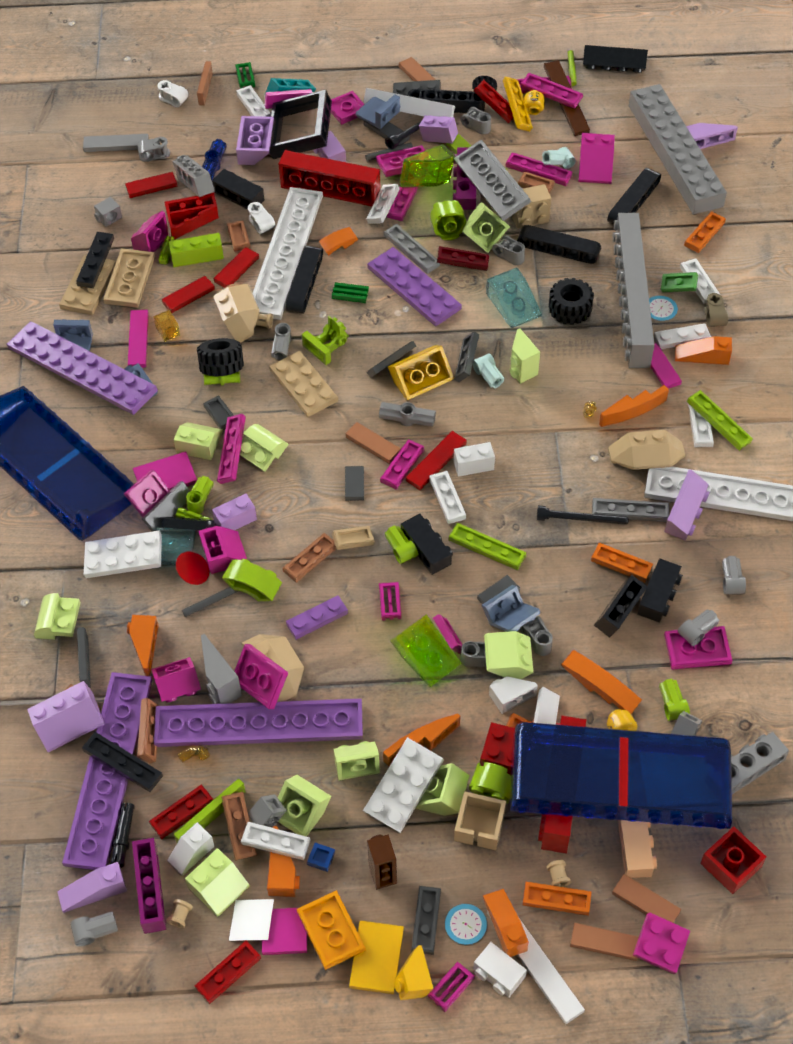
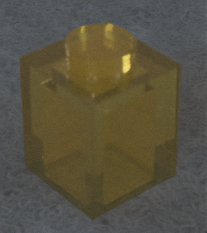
(166, 325)

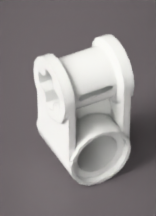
(172, 94)
(260, 218)

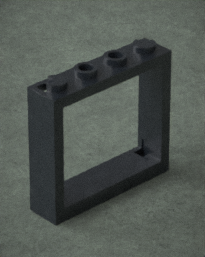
(297, 105)

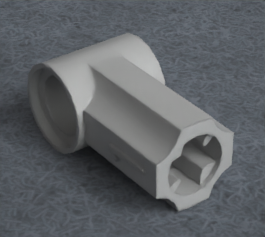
(281, 341)
(733, 581)
(695, 629)
(87, 929)

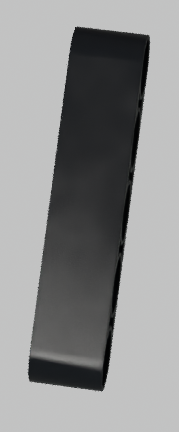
(460, 99)
(636, 194)
(559, 244)
(304, 279)

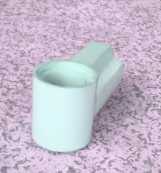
(559, 157)
(487, 368)

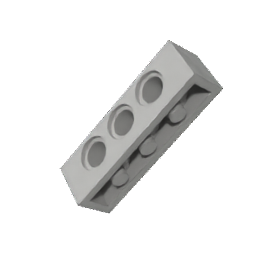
(193, 175)
(774, 752)

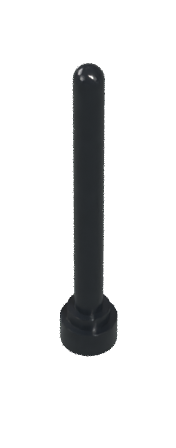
(393, 141)
(545, 513)

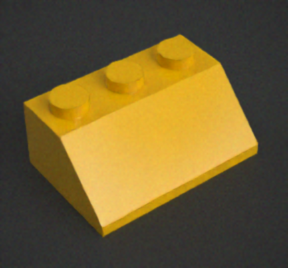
(421, 372)

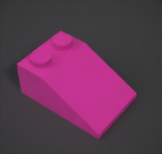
(596, 158)

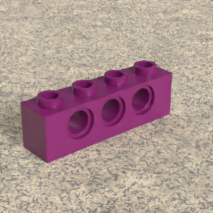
(464, 188)
(149, 886)

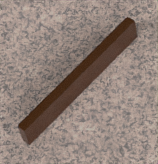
(574, 116)

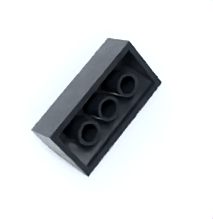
(615, 57)

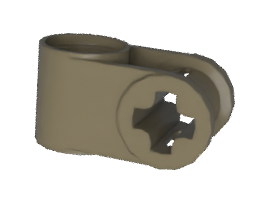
(715, 311)

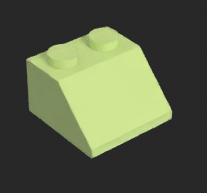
(485, 227)
(524, 358)
(197, 440)
(508, 654)
(357, 760)
(445, 791)
(303, 804)
(217, 882)

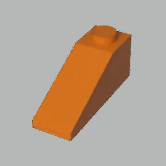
(707, 350)
(143, 634)
(282, 876)
(506, 923)

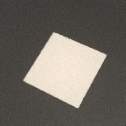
(251, 920)

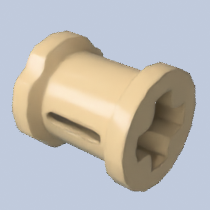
(268, 320)
(558, 873)
(179, 913)

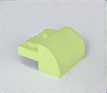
(261, 446)
(57, 617)

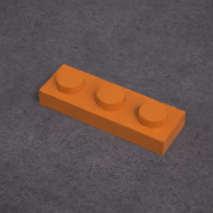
(704, 232)
(622, 562)
(557, 898)

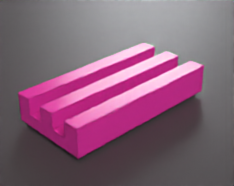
(391, 614)
(448, 633)
(439, 1001)

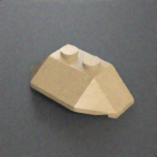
(238, 310)
(647, 450)
(282, 653)

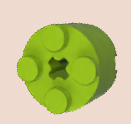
(448, 219)
(491, 781)

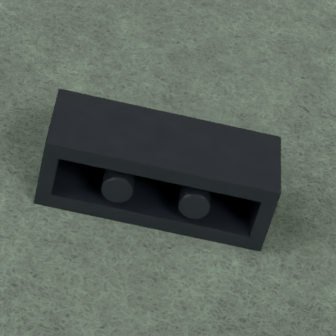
(237, 189)
(428, 543)
(660, 590)
(620, 606)

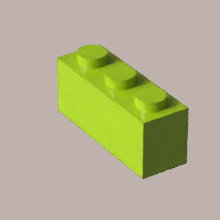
(196, 250)

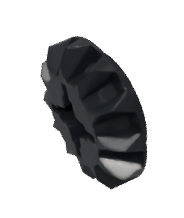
(491, 81)

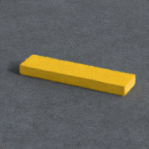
(516, 103)

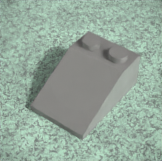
(221, 678)

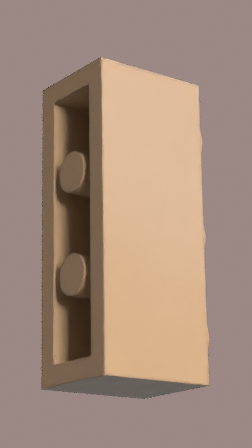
(636, 848)

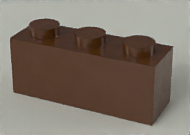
(382, 861)

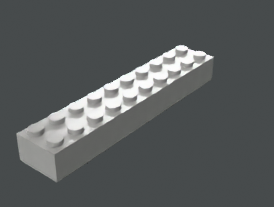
(677, 149)
(633, 291)

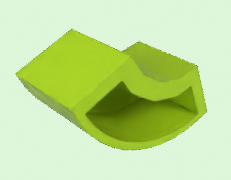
(252, 579)

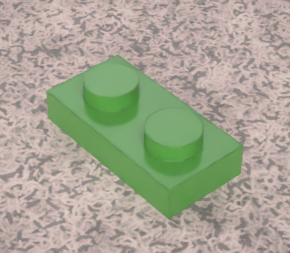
(679, 282)

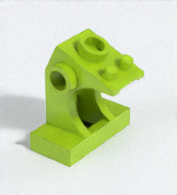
(331, 331)

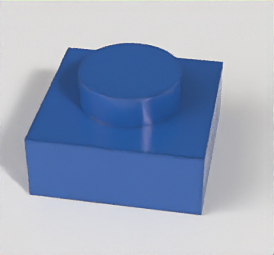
(321, 857)

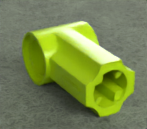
(199, 494)
(402, 547)
(673, 699)

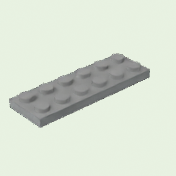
(492, 180)

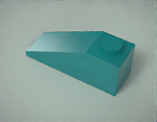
(279, 84)

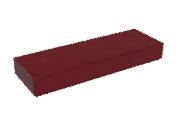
(463, 258)

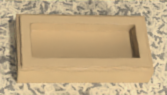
(353, 537)

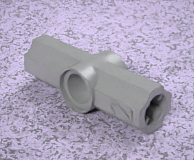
(407, 414)

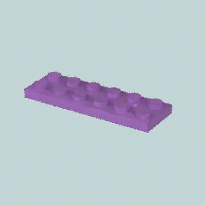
(414, 286)

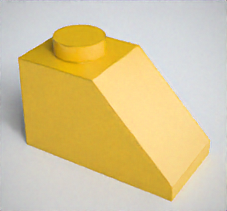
(414, 977)

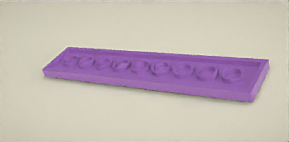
(82, 367)
(257, 724)
(102, 787)

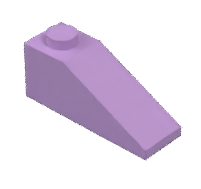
(712, 134)
(93, 887)

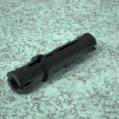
(121, 842)

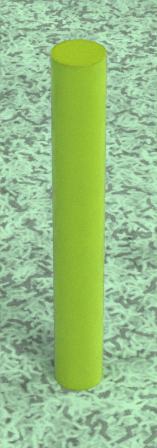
(572, 71)

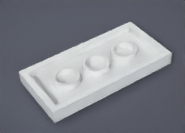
(122, 554)
(403, 785)

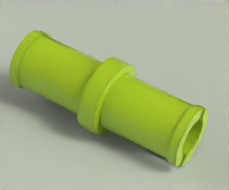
(233, 378)

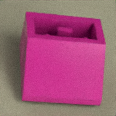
(221, 547)

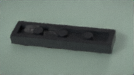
(95, 260)
(122, 762)

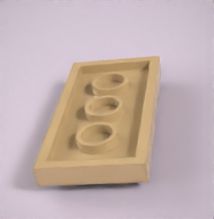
(129, 278)
(85, 299)
(303, 383)

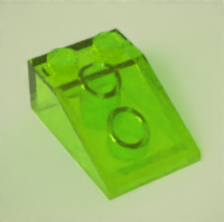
(428, 168)
(426, 650)

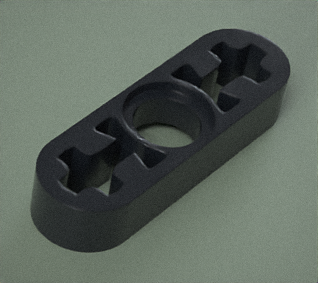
(186, 523)

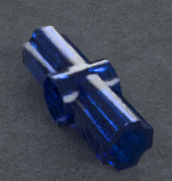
(214, 156)

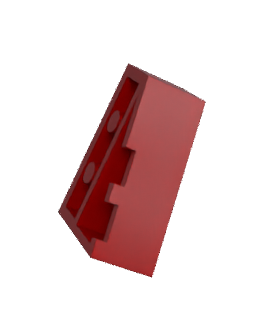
(190, 213)

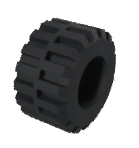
(561, 297)
(220, 357)

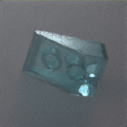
(513, 297)

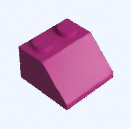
(151, 233)
(176, 680)

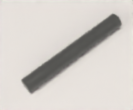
(372, 156)
(208, 601)

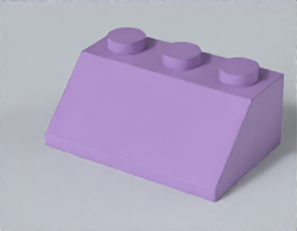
(254, 139)
(687, 506)
(66, 716)

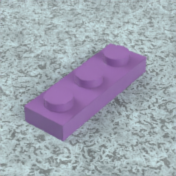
(317, 617)

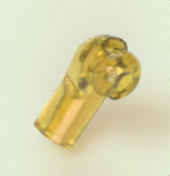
(589, 409)
(194, 750)

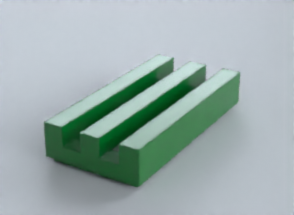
(246, 83)
(350, 292)

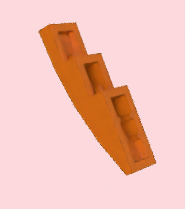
(630, 408)
(602, 682)
(427, 735)

